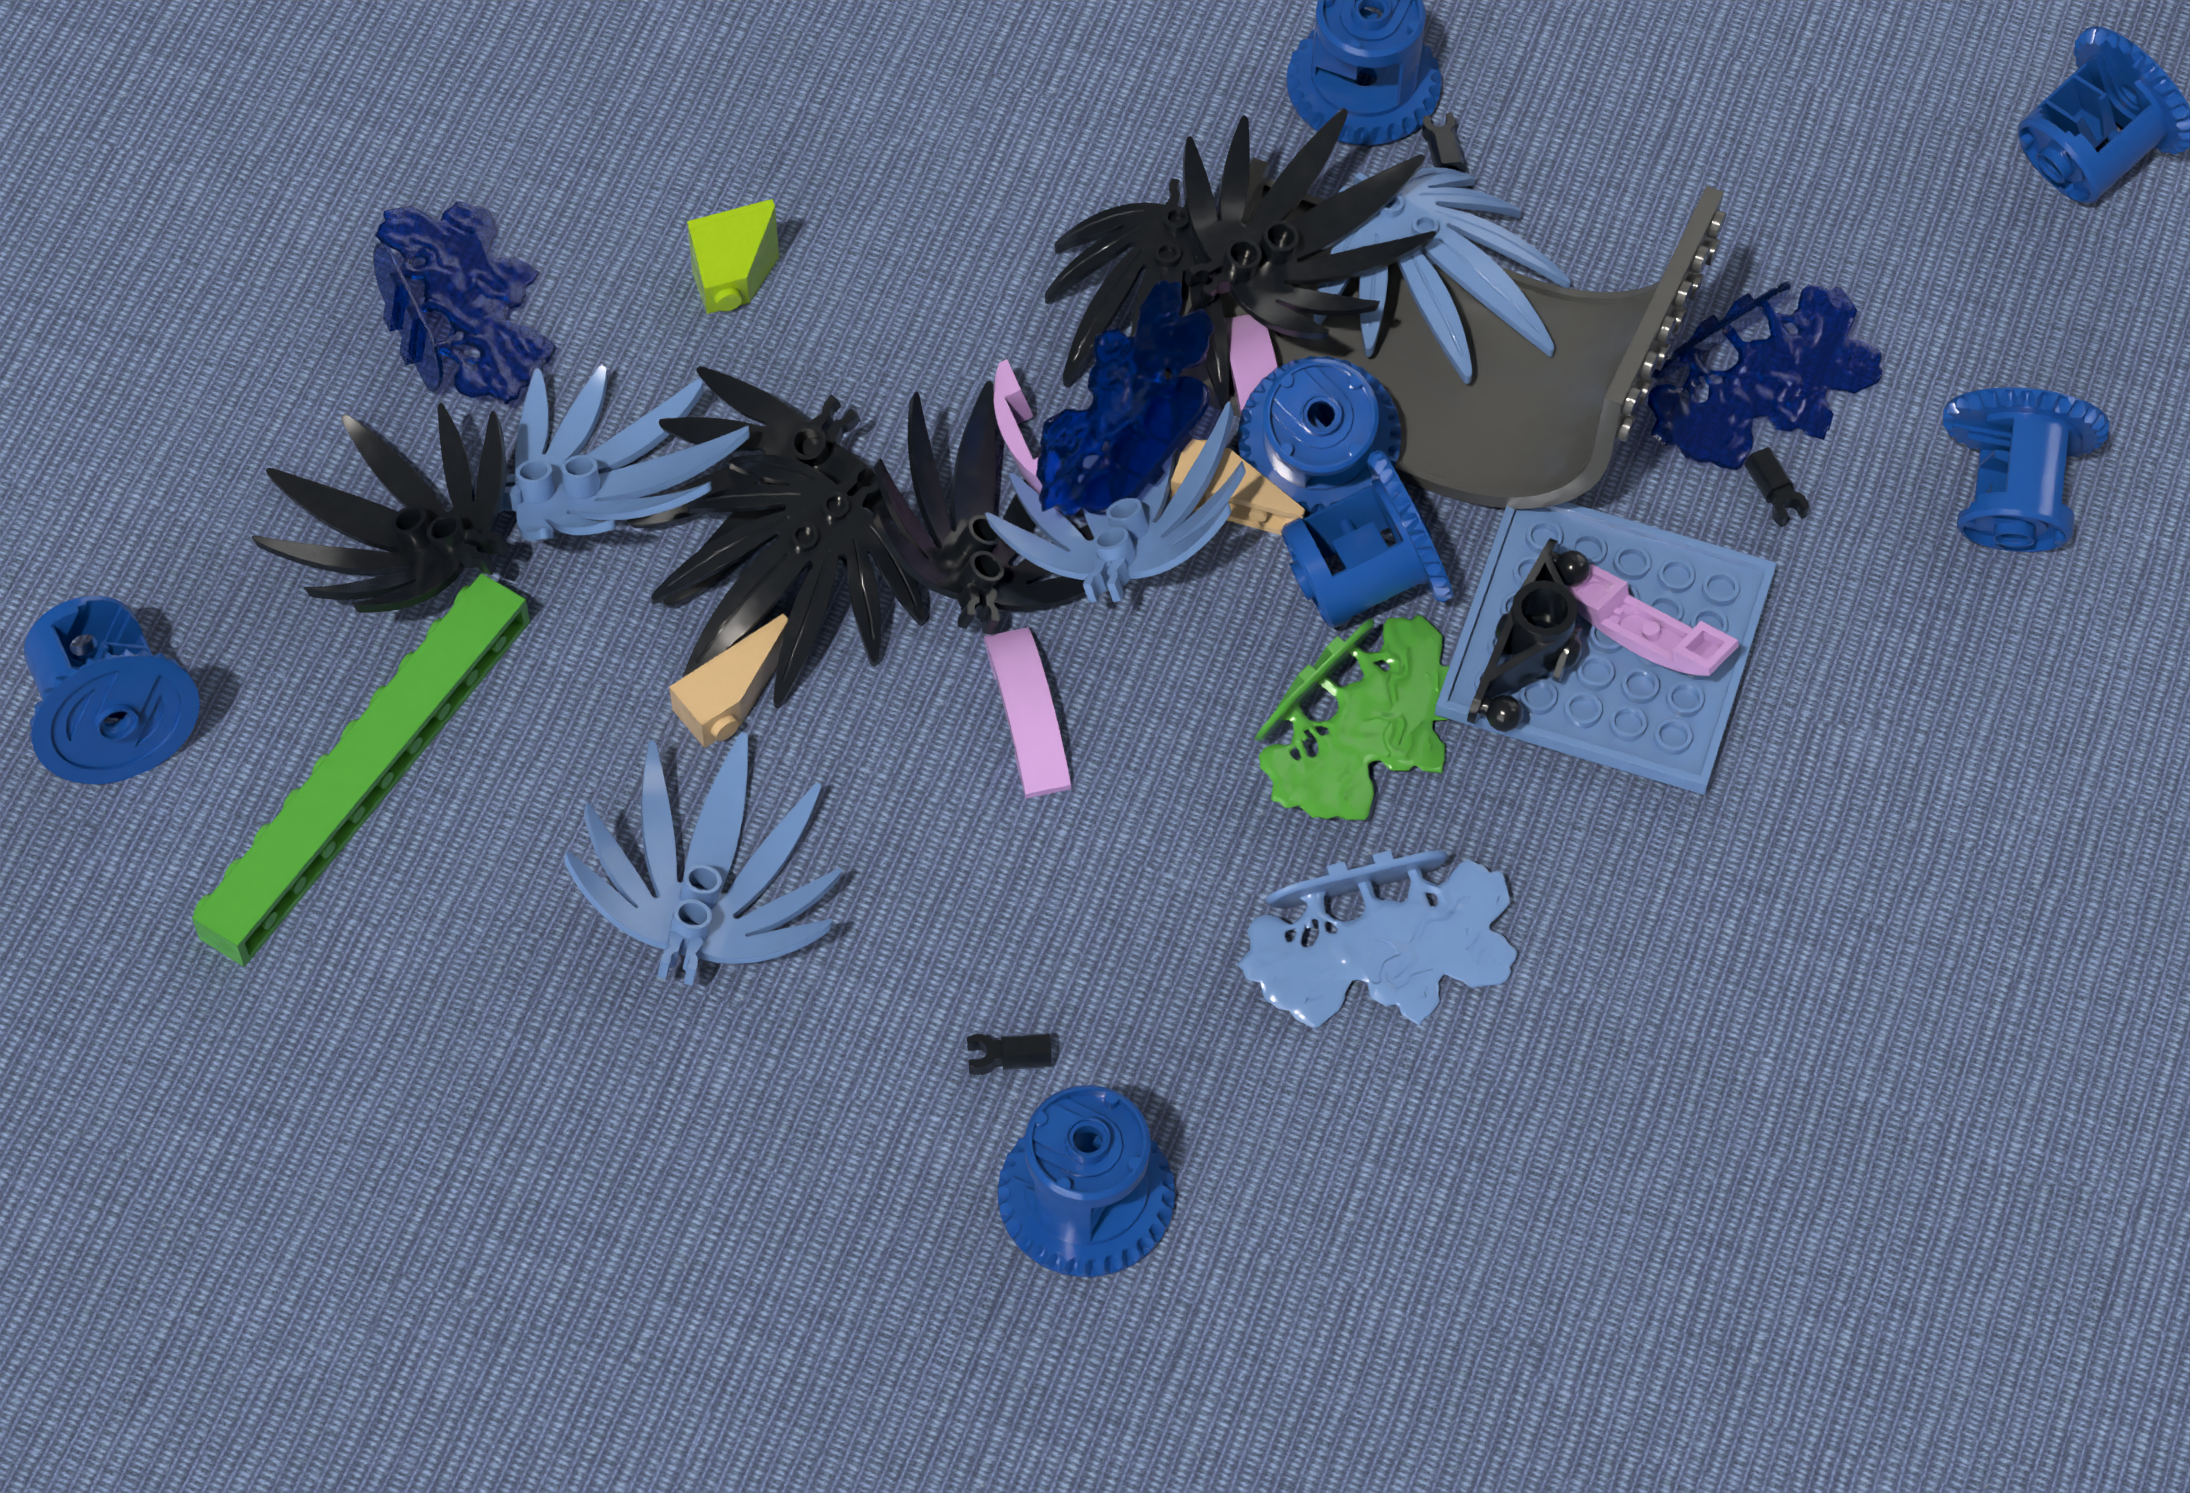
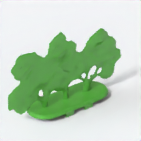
(1377, 719)

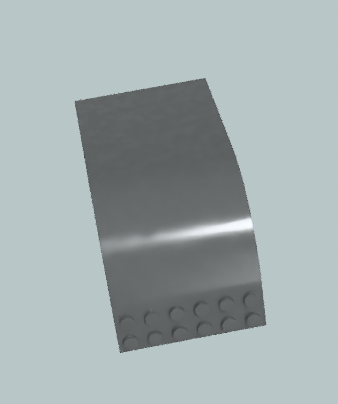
(1527, 422)

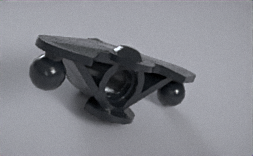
(1533, 649)

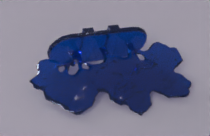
(465, 287)
(1772, 378)
(1130, 409)

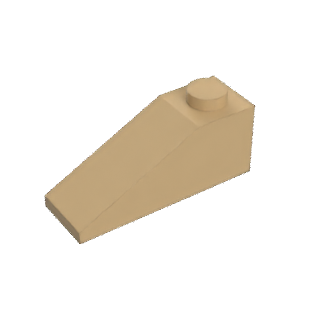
(1255, 500)
(723, 690)

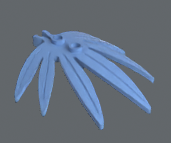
(1423, 209)
(569, 489)
(1134, 534)
(694, 914)

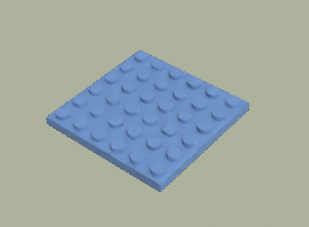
(1612, 701)

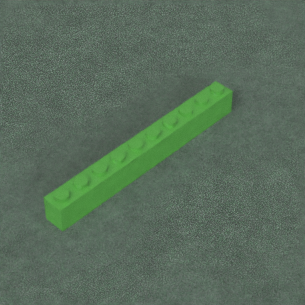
(360, 770)

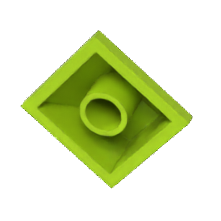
(733, 254)

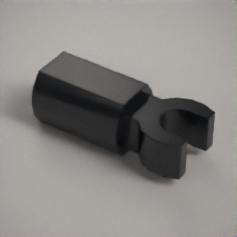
(1443, 143)
(1775, 485)
(1010, 1052)

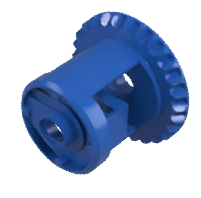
(1358, 42)
(2111, 85)
(1286, 433)
(2022, 462)
(1369, 567)
(100, 680)
(1086, 1184)

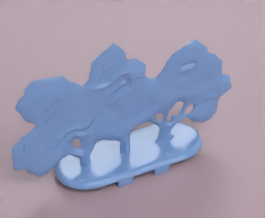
(1391, 947)

